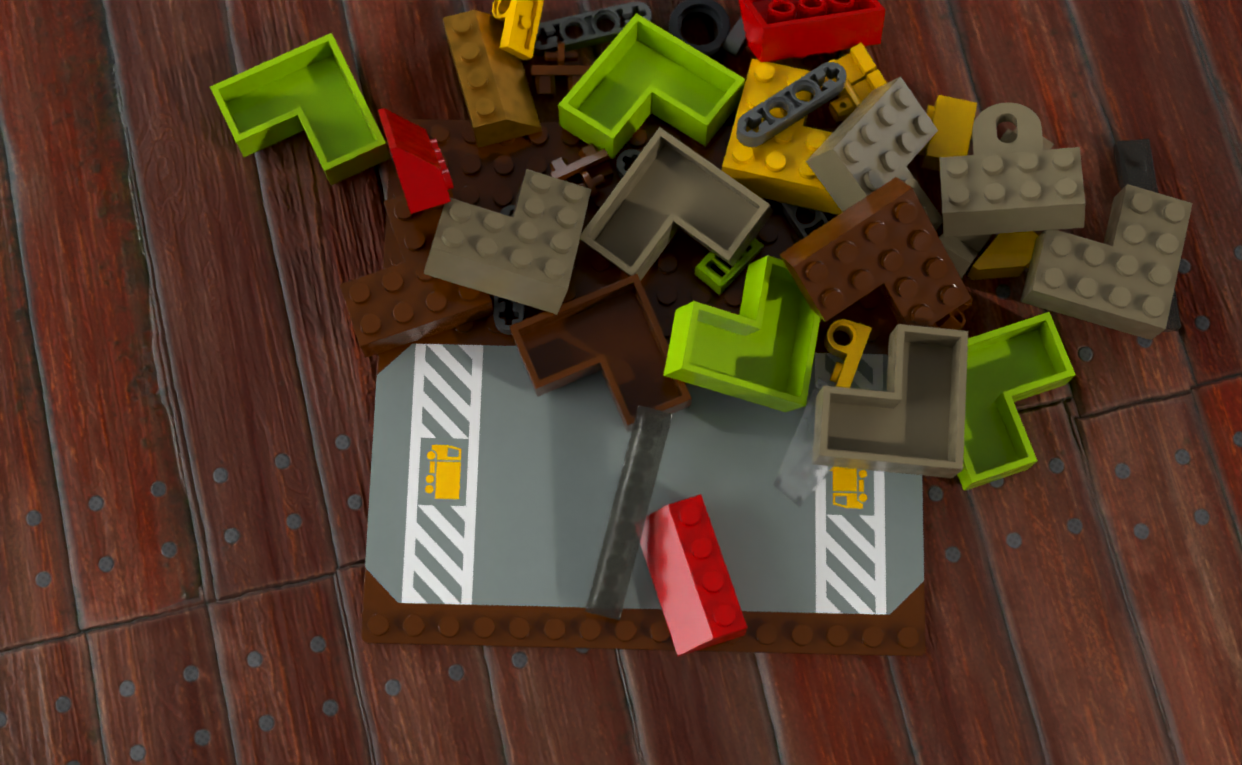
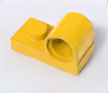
(520, 25)
(859, 333)

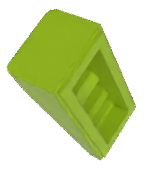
(720, 283)

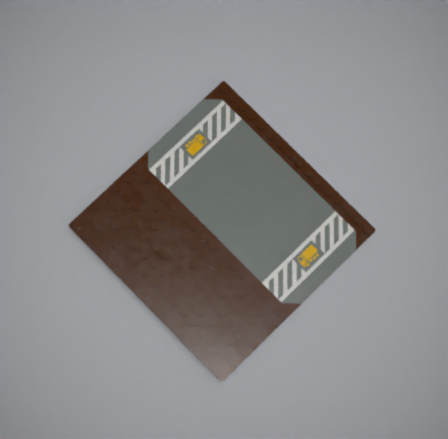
(502, 497)

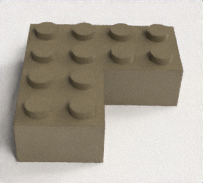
(876, 147)
(672, 191)
(516, 256)
(1116, 282)
(911, 425)

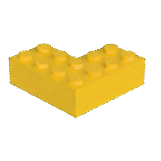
(778, 166)

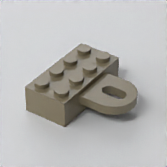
(1011, 183)

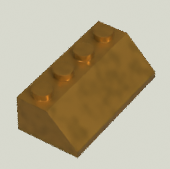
(490, 79)

